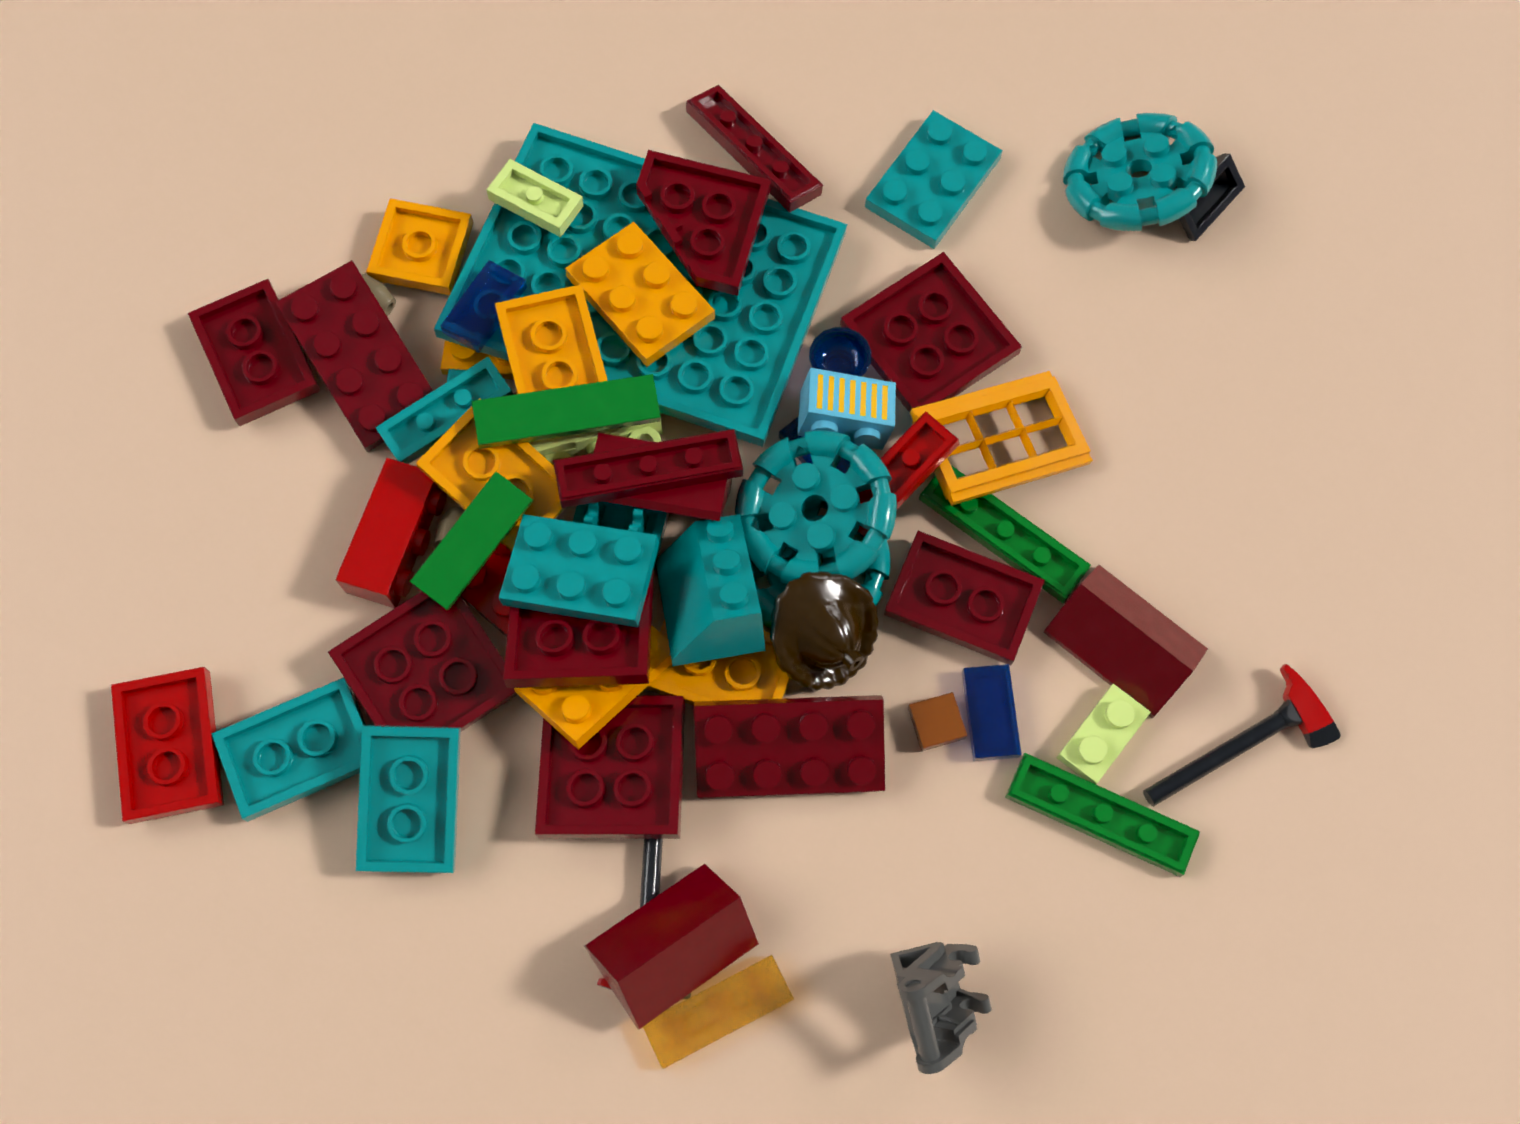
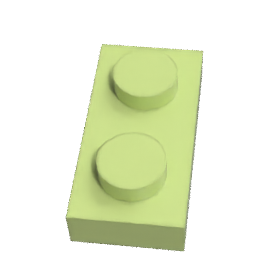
(535, 197)
(1103, 734)

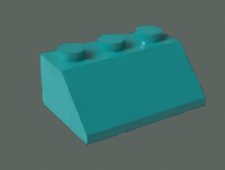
(710, 593)

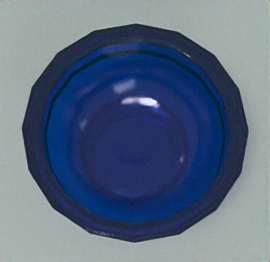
(840, 351)

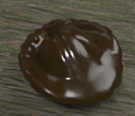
(823, 629)

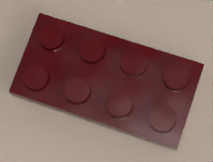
(354, 350)
(789, 746)

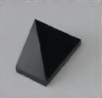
(1223, 191)

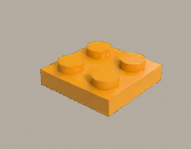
(420, 246)

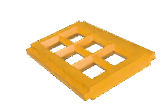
(1018, 472)

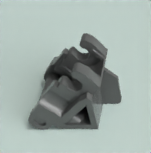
(934, 1005)

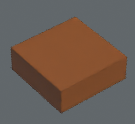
(937, 721)

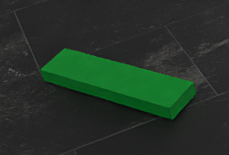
(565, 411)
(1011, 538)
(1103, 814)

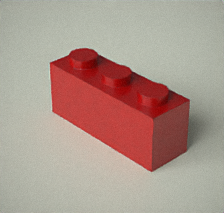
(391, 534)

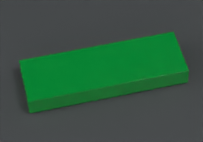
(472, 541)

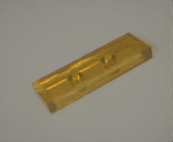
(717, 1011)

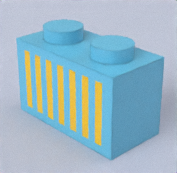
(848, 406)

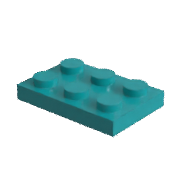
(933, 179)
(580, 570)
(292, 749)
(408, 799)

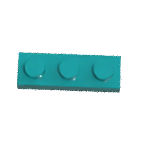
(428, 419)

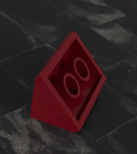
(697, 500)
(1125, 640)
(673, 944)

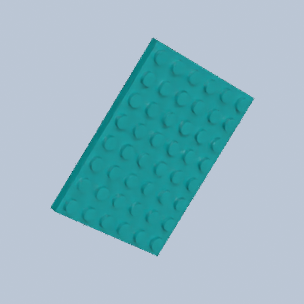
(727, 370)

